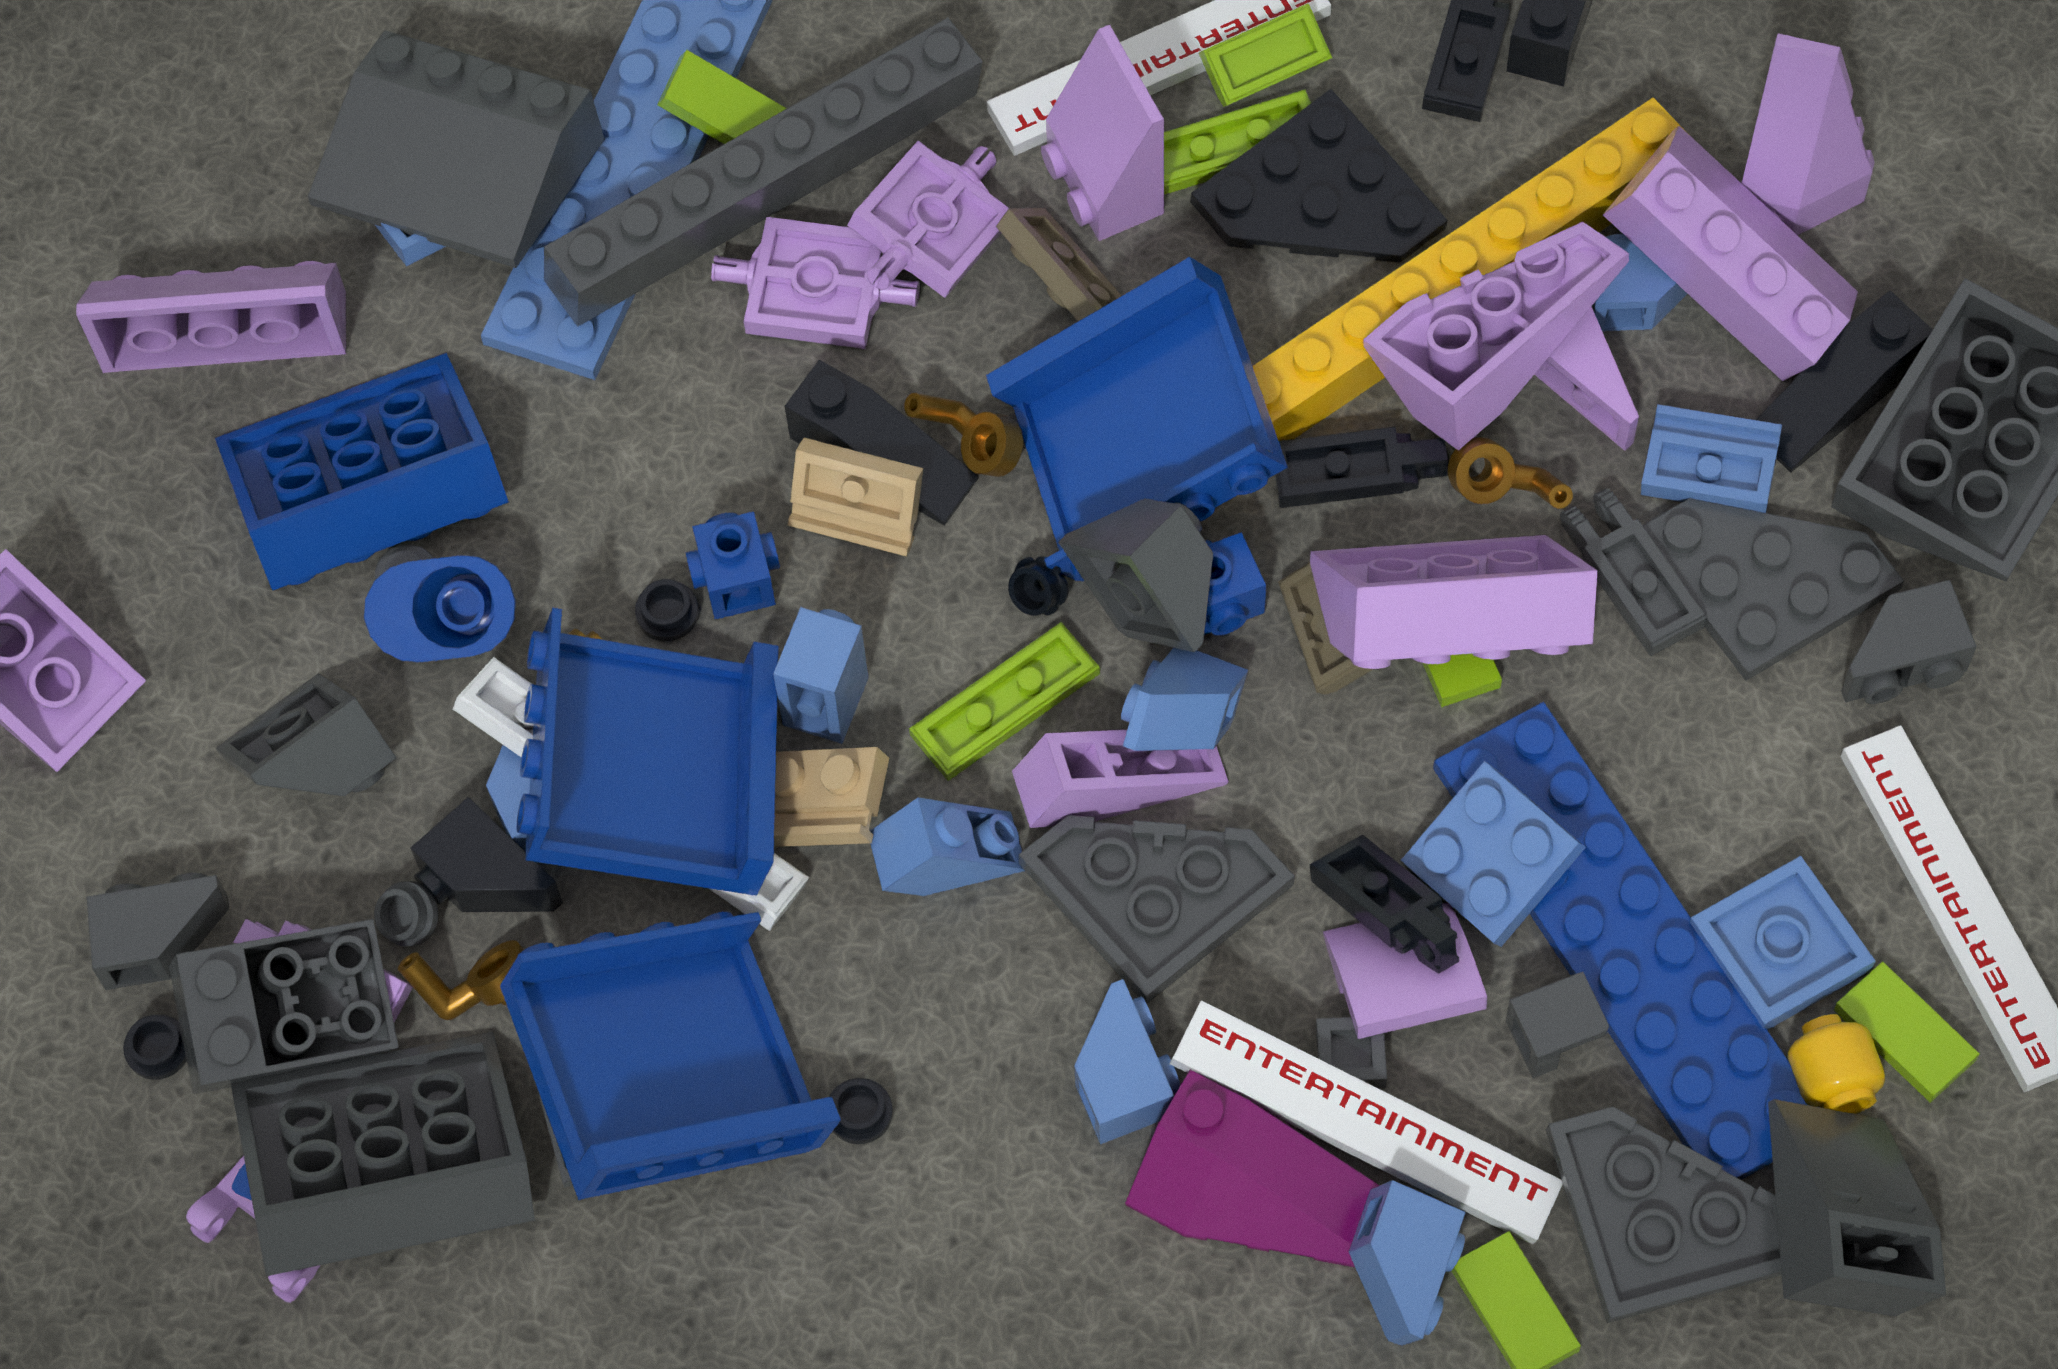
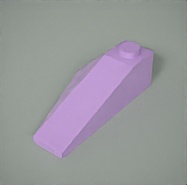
(1806, 140)
(1479, 344)

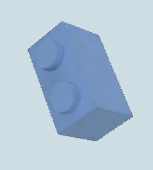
(821, 674)

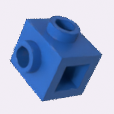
(733, 564)
(1235, 586)

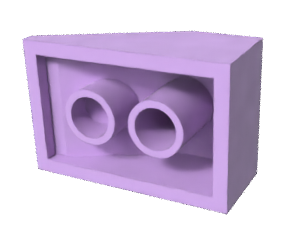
(1107, 141)
(53, 669)

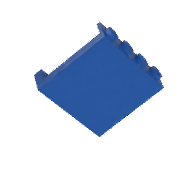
(1143, 406)
(650, 761)
(661, 1055)

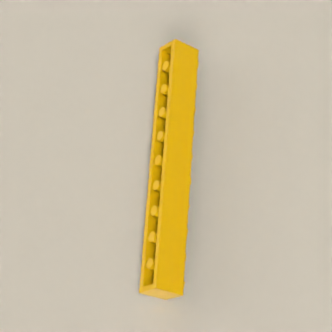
(1329, 361)

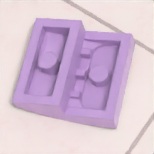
(1396, 989)

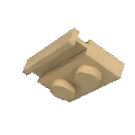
(855, 496)
(827, 795)

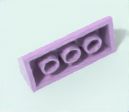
(1733, 256)
(215, 317)
(1455, 599)

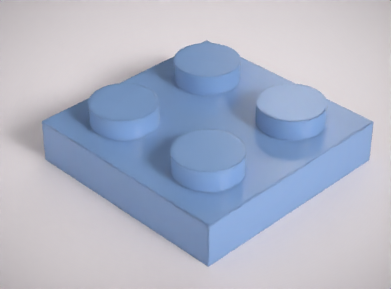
(1493, 854)
(1783, 943)

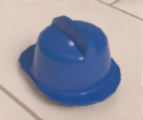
(440, 608)

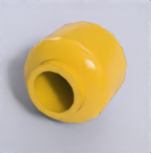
(1836, 1065)

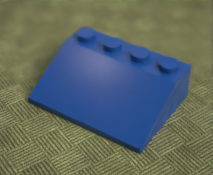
(361, 471)

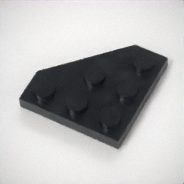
(1320, 192)

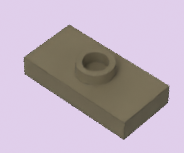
(1326, 664)

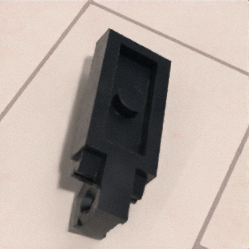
(1466, 58)
(1356, 466)
(1388, 901)

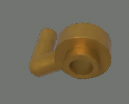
(989, 440)
(1500, 475)
(481, 984)

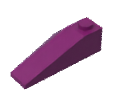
(1246, 1178)

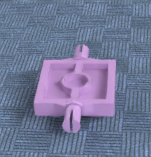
(930, 218)
(812, 283)

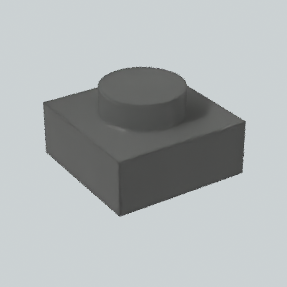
(1358, 1057)

